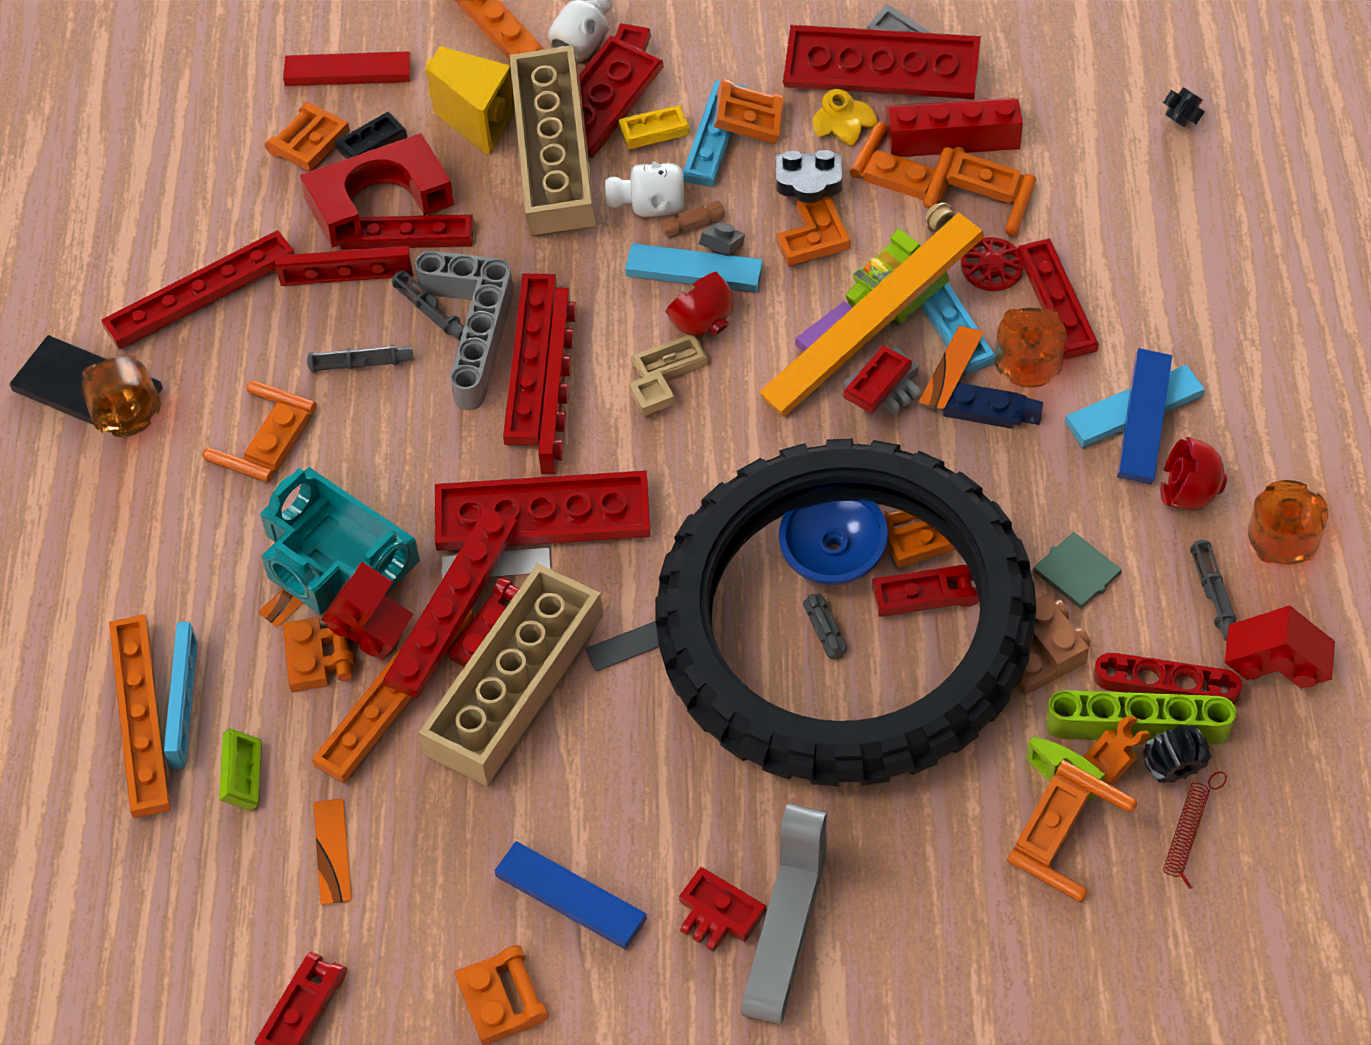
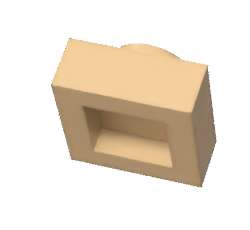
(651, 393)

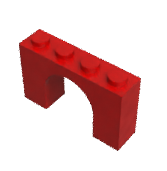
(402, 163)

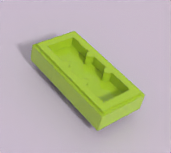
(240, 769)

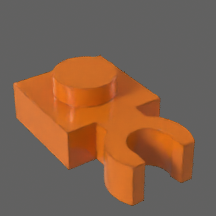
(1113, 750)

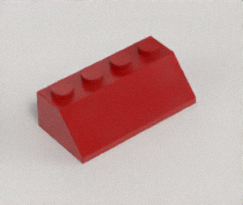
(967, 124)

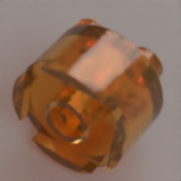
(1030, 346)
(120, 396)
(1287, 523)

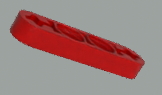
(1167, 673)

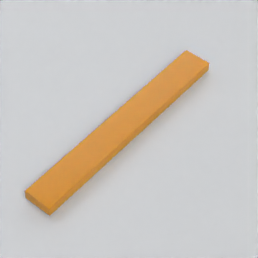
(871, 314)

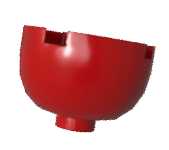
(703, 307)
(1194, 475)

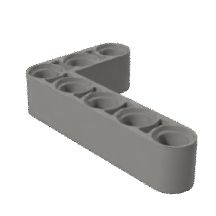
(490, 288)
(788, 914)

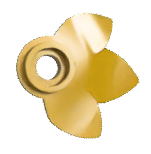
(843, 120)

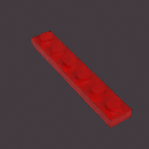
(195, 290)
(530, 360)
(555, 389)
(451, 603)

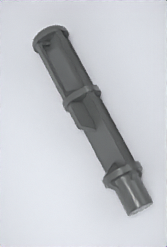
(428, 304)
(358, 358)
(1213, 585)

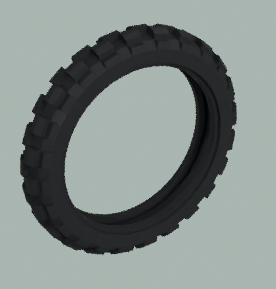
(850, 749)

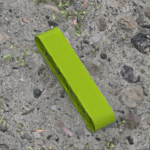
(1156, 708)

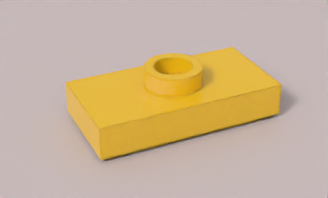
(654, 127)

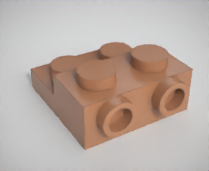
(1055, 646)

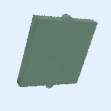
(1077, 570)

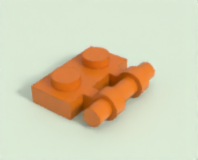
(306, 658)

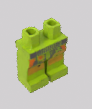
(884, 264)

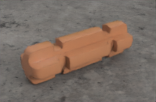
(692, 218)

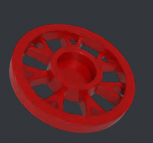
(992, 265)

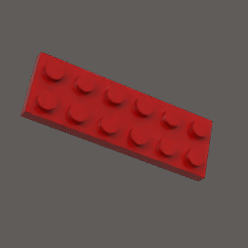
(882, 61)
(547, 508)

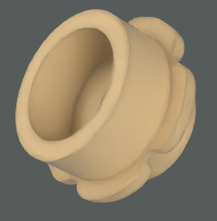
(938, 216)

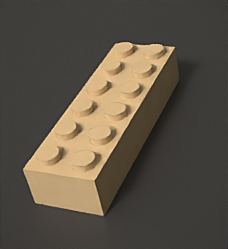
(552, 141)
(511, 674)

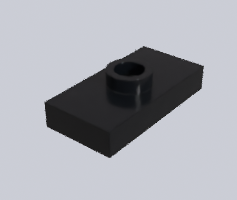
(371, 136)

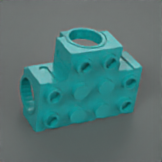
(327, 538)

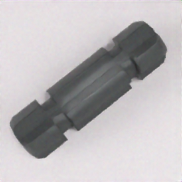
(825, 626)

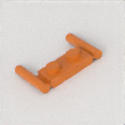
(893, 171)
(985, 179)
(274, 437)
(1053, 821)

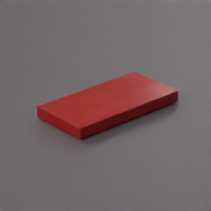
(613, 86)

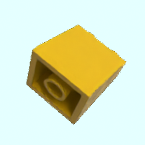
(471, 95)

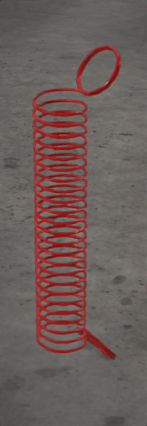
(1180, 864)

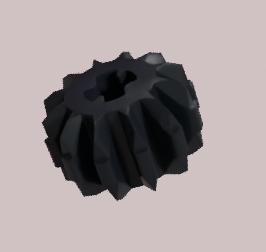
(1176, 754)

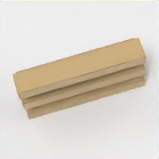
(671, 364)

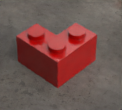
(366, 613)
(1281, 643)

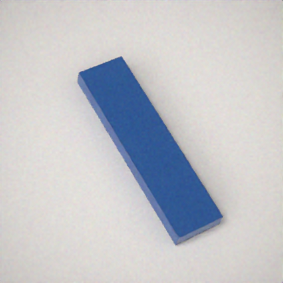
(1144, 416)
(570, 895)

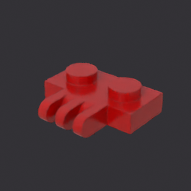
(718, 909)

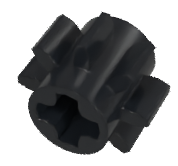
(1183, 107)

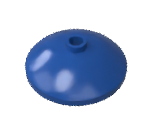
(852, 525)

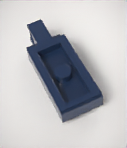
(992, 406)

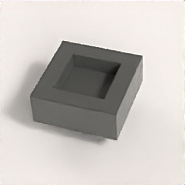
(722, 238)

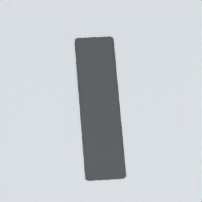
(623, 646)

